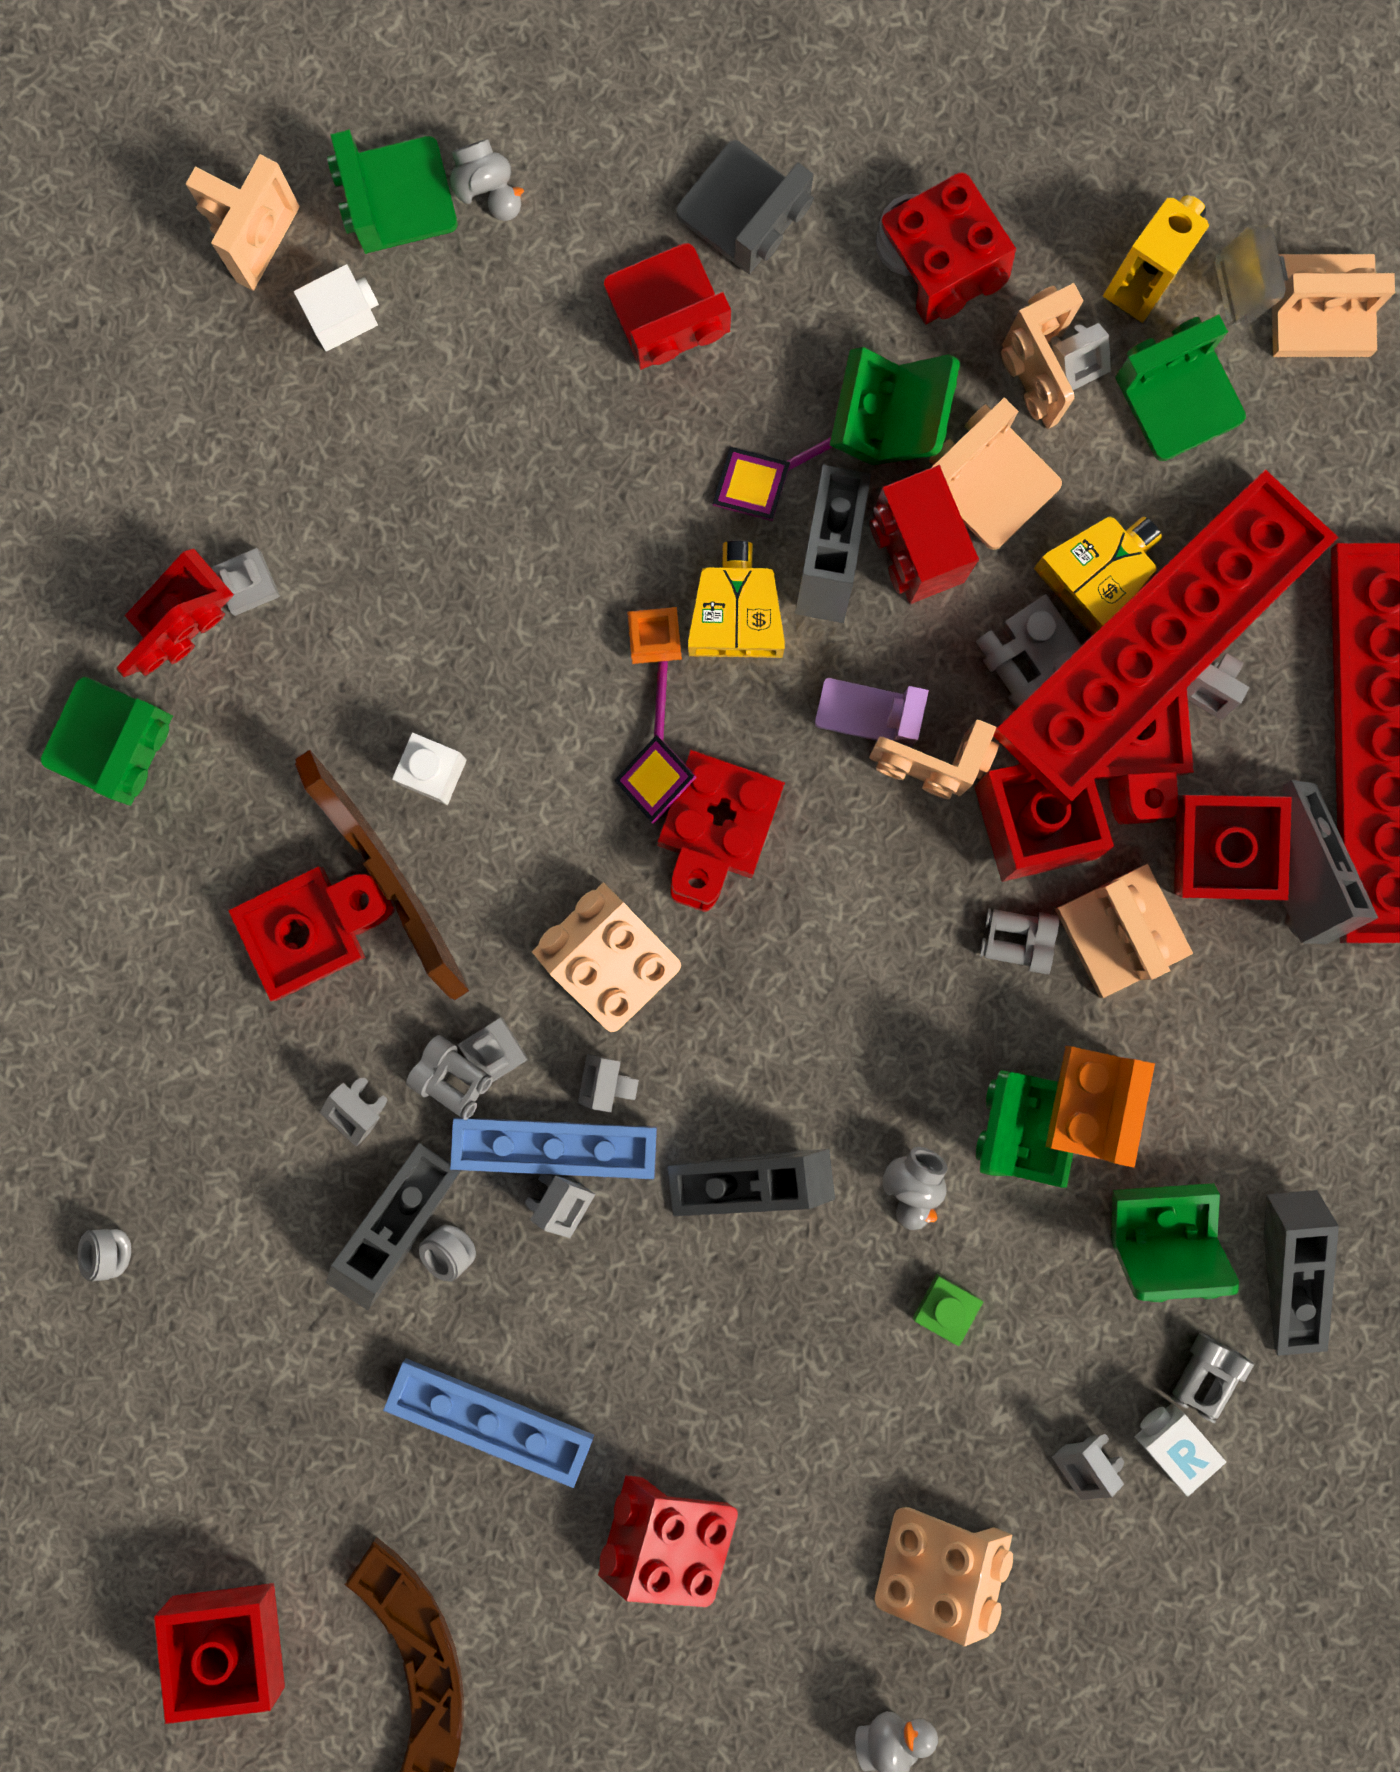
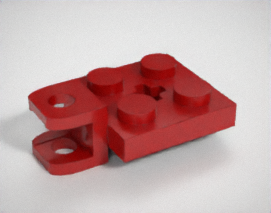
(1148, 768)
(710, 849)
(332, 920)

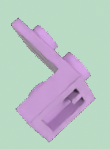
(871, 711)

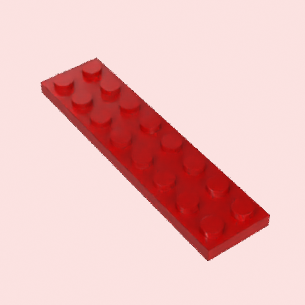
(1164, 637)
(1368, 724)

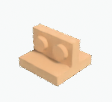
(248, 219)
(1330, 306)
(1124, 931)

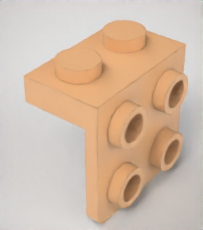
(1032, 359)
(995, 475)
(940, 778)
(606, 958)
(944, 1576)

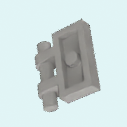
(1040, 637)

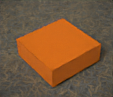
(654, 635)

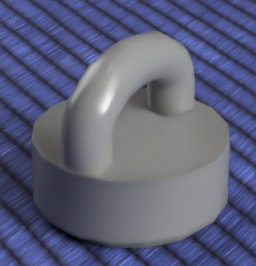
(447, 1252)
(99, 1254)

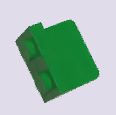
(392, 191)
(1181, 388)
(892, 408)
(106, 740)
(1019, 1131)
(1171, 1242)

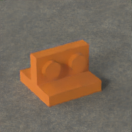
(1100, 1105)

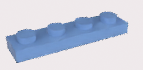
(553, 1148)
(489, 1422)

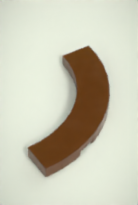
(415, 919)
(428, 1655)

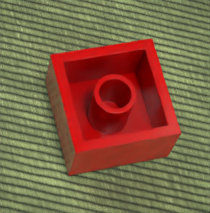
(923, 535)
(1033, 829)
(1232, 847)
(219, 1653)

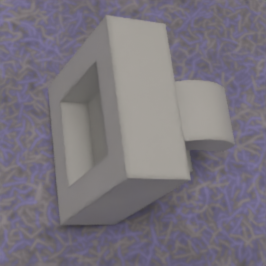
(1083, 355)
(248, 580)
(1217, 688)
(494, 1049)
(603, 1083)
(350, 1113)
(561, 1205)
(1089, 1469)

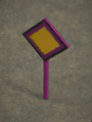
(755, 481)
(656, 773)

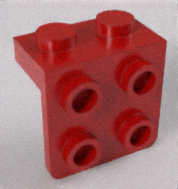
(950, 246)
(667, 305)
(173, 612)
(666, 1546)

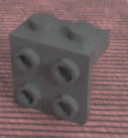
(745, 205)

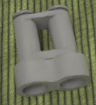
(1039, 942)
(435, 1067)
(1219, 1360)

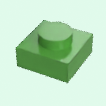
(947, 1310)

